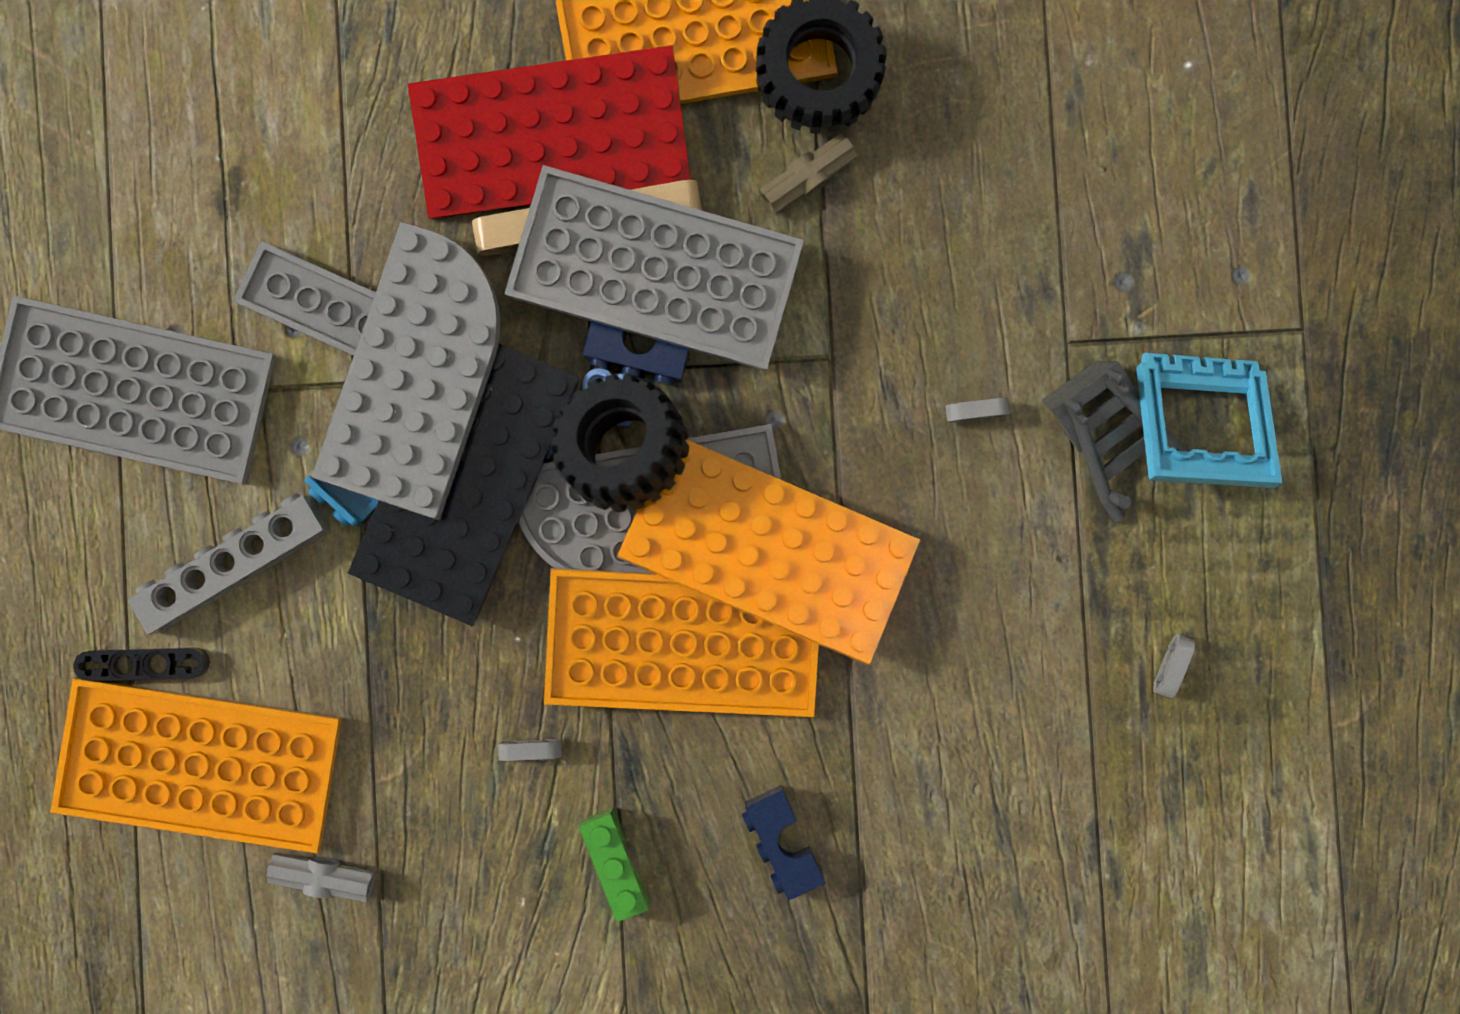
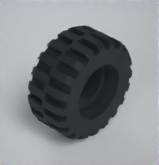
(827, 21)
(596, 412)

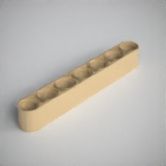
(503, 231)

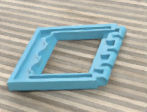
(1199, 466)

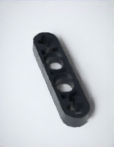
(141, 664)

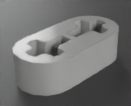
(977, 410)
(1174, 666)
(529, 749)

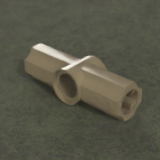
(808, 173)

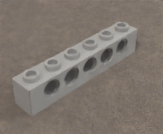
(151, 603)

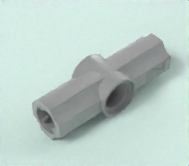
(320, 877)

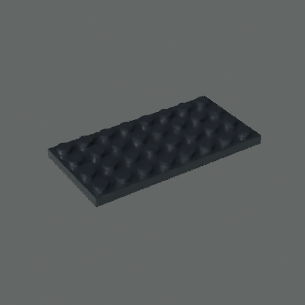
(456, 558)

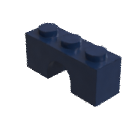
(607, 347)
(794, 871)

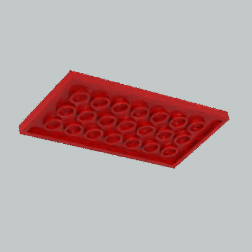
(589, 116)

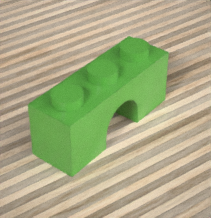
(613, 865)

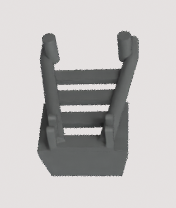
(1067, 408)

